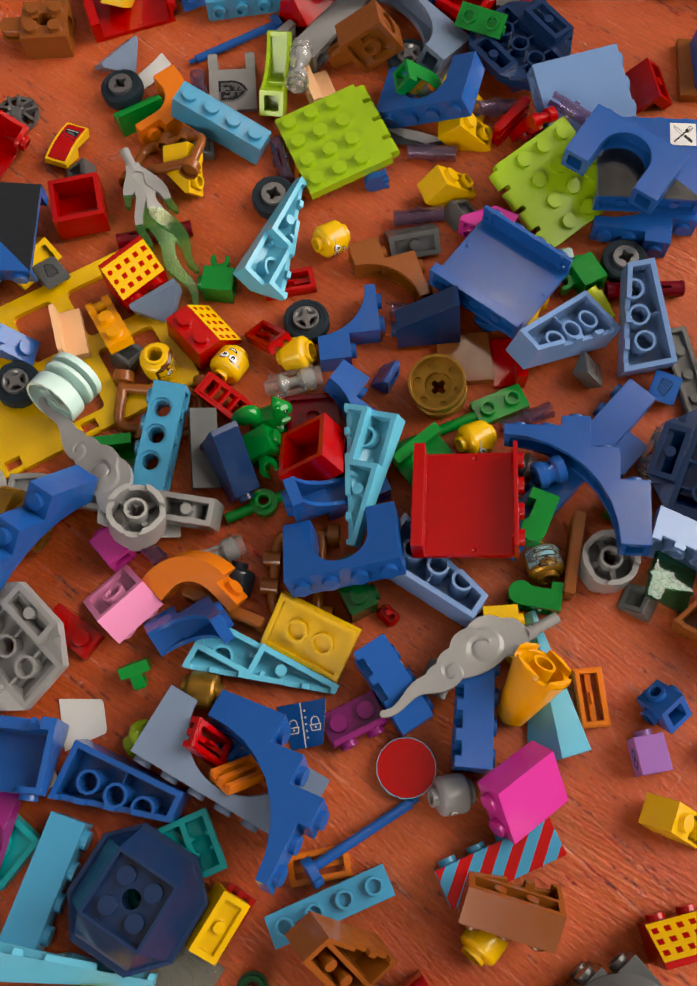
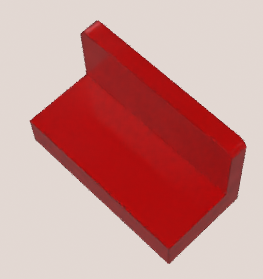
(648, 86)
(505, 368)

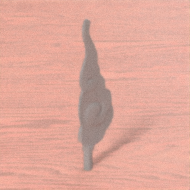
(92, 456)
(472, 653)

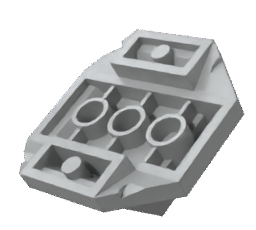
(38, 647)

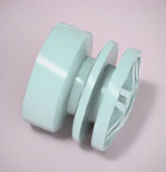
(65, 384)

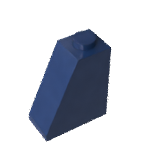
(429, 320)
(231, 462)

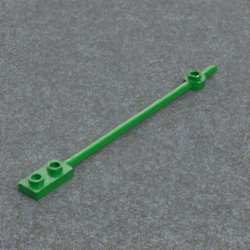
(489, 408)

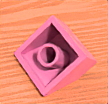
(122, 604)

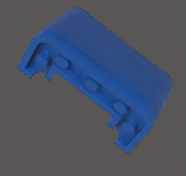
(29, 754)

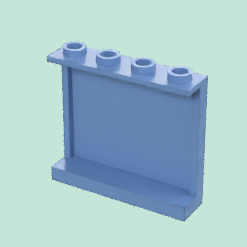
(588, 77)

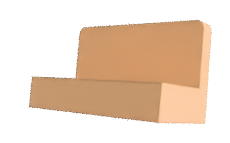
(319, 85)
(70, 332)

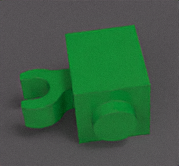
(584, 274)
(218, 282)
(263, 448)

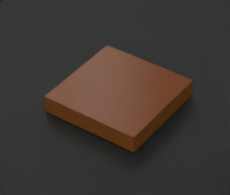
(473, 356)

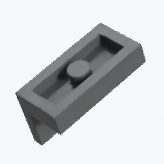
(422, 239)

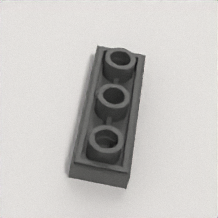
(201, 423)

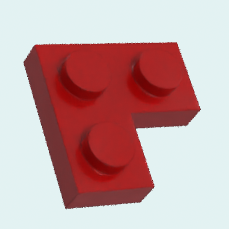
(78, 634)

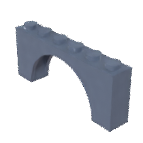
(437, 32)
(162, 746)

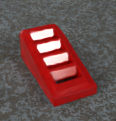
(236, 397)

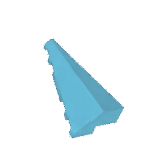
(268, 259)
(370, 448)
(254, 661)
(556, 723)
(32, 965)

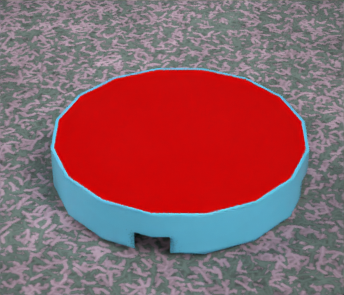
(406, 768)

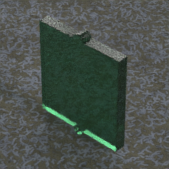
(670, 582)

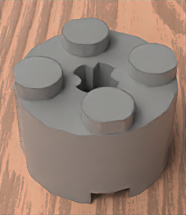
(136, 516)
(599, 575)

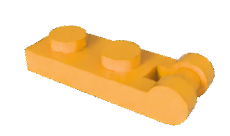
(109, 324)

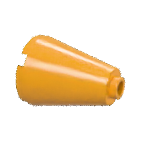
(531, 683)

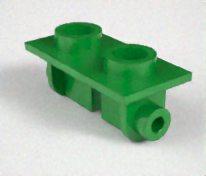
(481, 20)

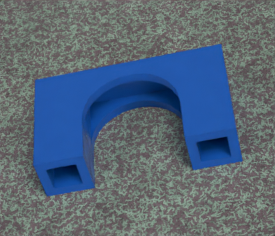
(450, 101)
(609, 130)
(377, 559)

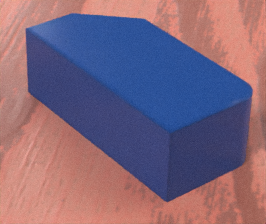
(630, 451)

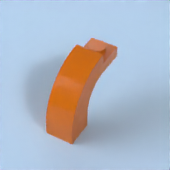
(167, 84)
(196, 567)

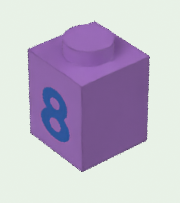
(649, 753)

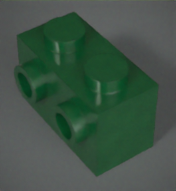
(359, 599)

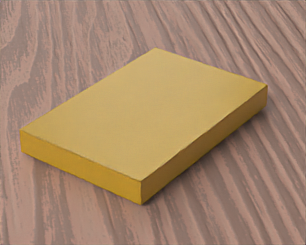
(310, 636)

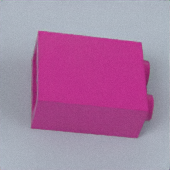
(522, 792)

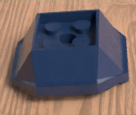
(531, 36)
(675, 465)
(169, 909)

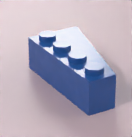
(475, 724)
(112, 782)

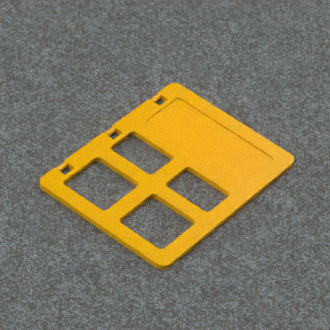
(31, 433)

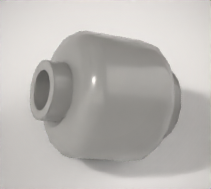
(451, 794)

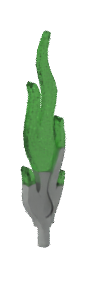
(152, 216)

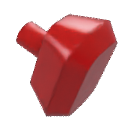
(388, 615)

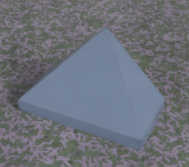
(121, 58)
(160, 302)

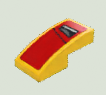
(65, 146)

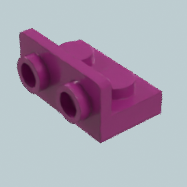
(354, 721)

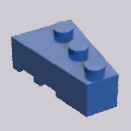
(389, 680)

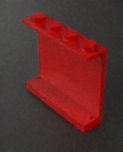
(115, 21)
(466, 504)

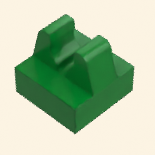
(136, 672)

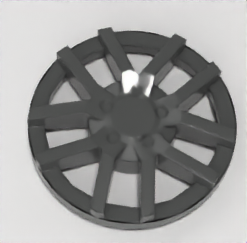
(22, 111)

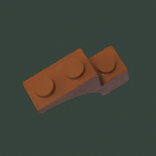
(371, 261)

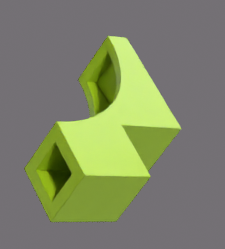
(273, 90)

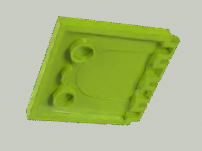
(337, 140)
(547, 192)

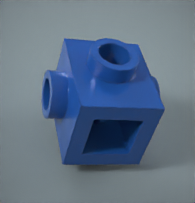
(664, 706)

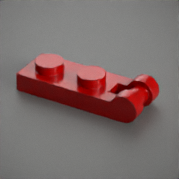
(533, 124)

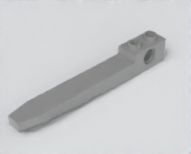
(180, 508)

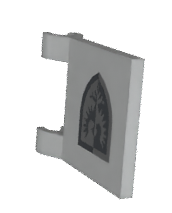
(234, 86)

